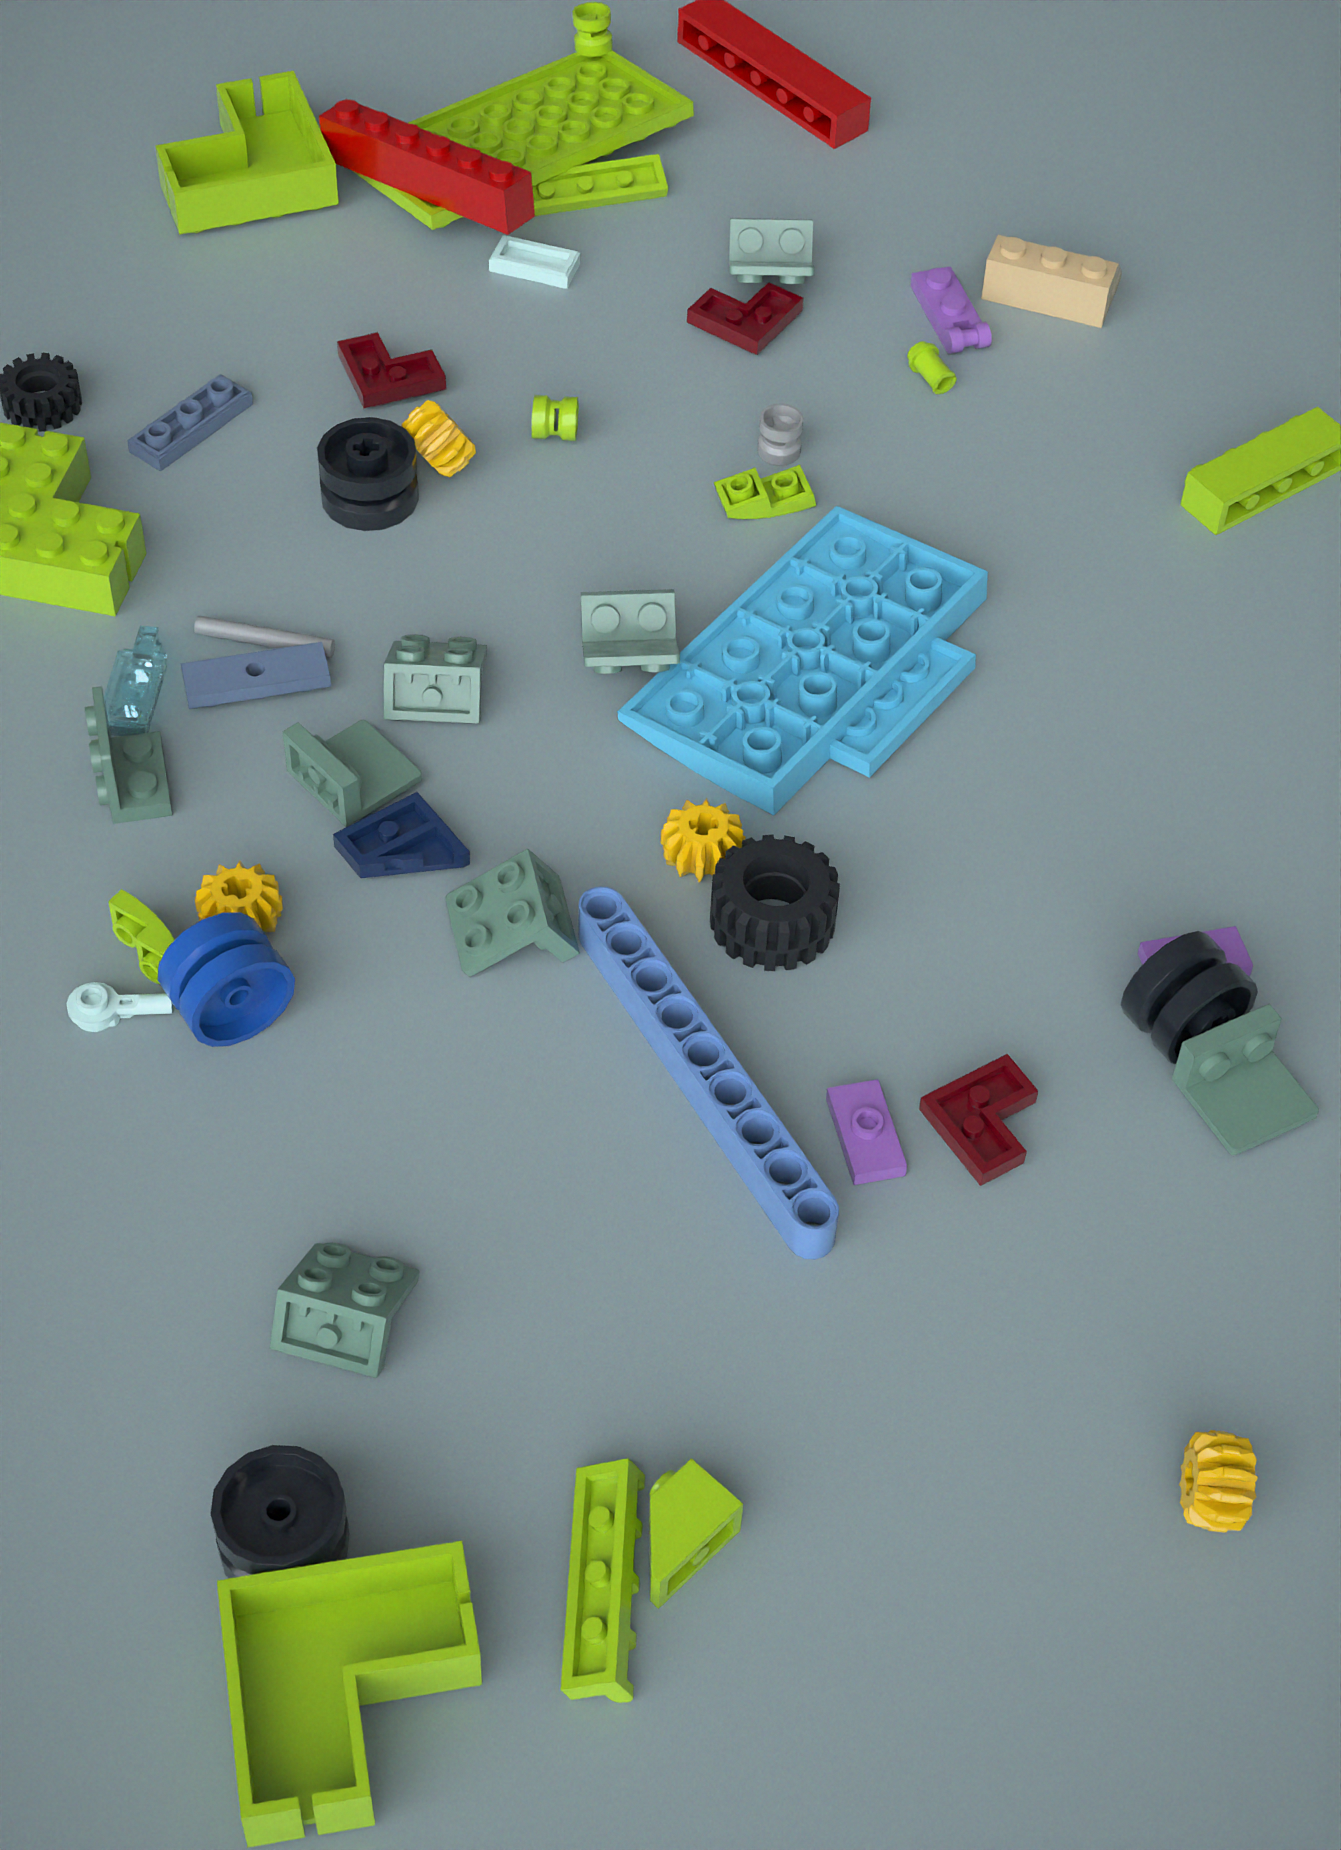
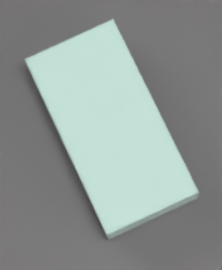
(535, 261)

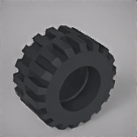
(768, 932)

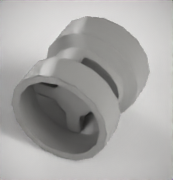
(780, 434)

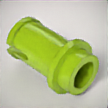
(925, 360)

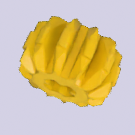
(439, 438)
(699, 837)
(243, 892)
(1218, 1481)

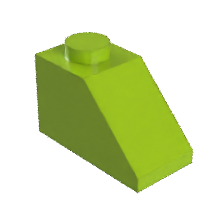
(687, 1527)

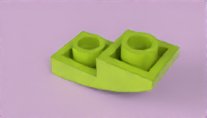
(772, 496)
(140, 928)

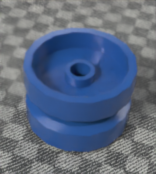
(226, 979)

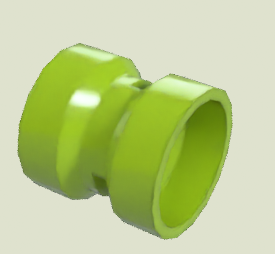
(592, 26)
(544, 417)

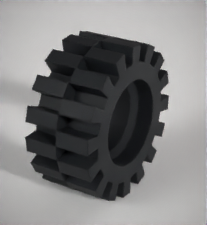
(35, 375)

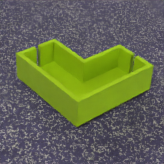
(256, 165)
(52, 542)
(316, 1648)

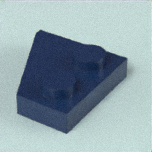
(401, 841)

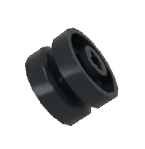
(368, 473)
(1186, 992)
(279, 1512)

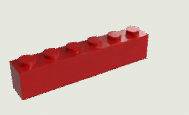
(774, 71)
(428, 166)

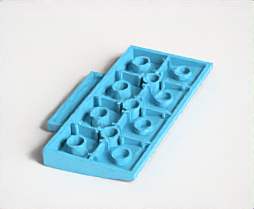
(816, 662)

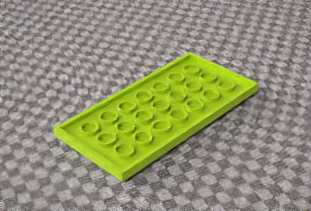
(552, 120)

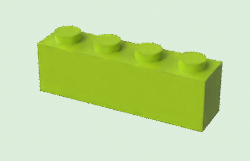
(1263, 471)

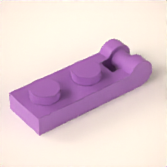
(950, 310)

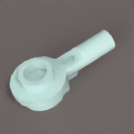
(98, 1006)

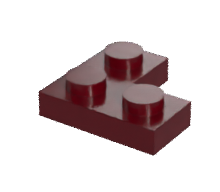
(746, 324)
(386, 379)
(971, 1115)

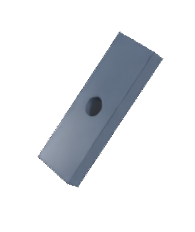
(190, 422)
(255, 675)

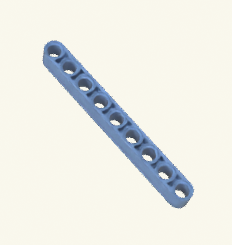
(683, 1042)

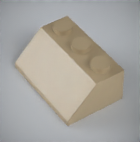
(1050, 280)

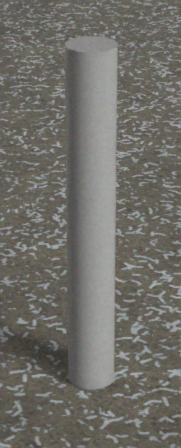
(257, 634)

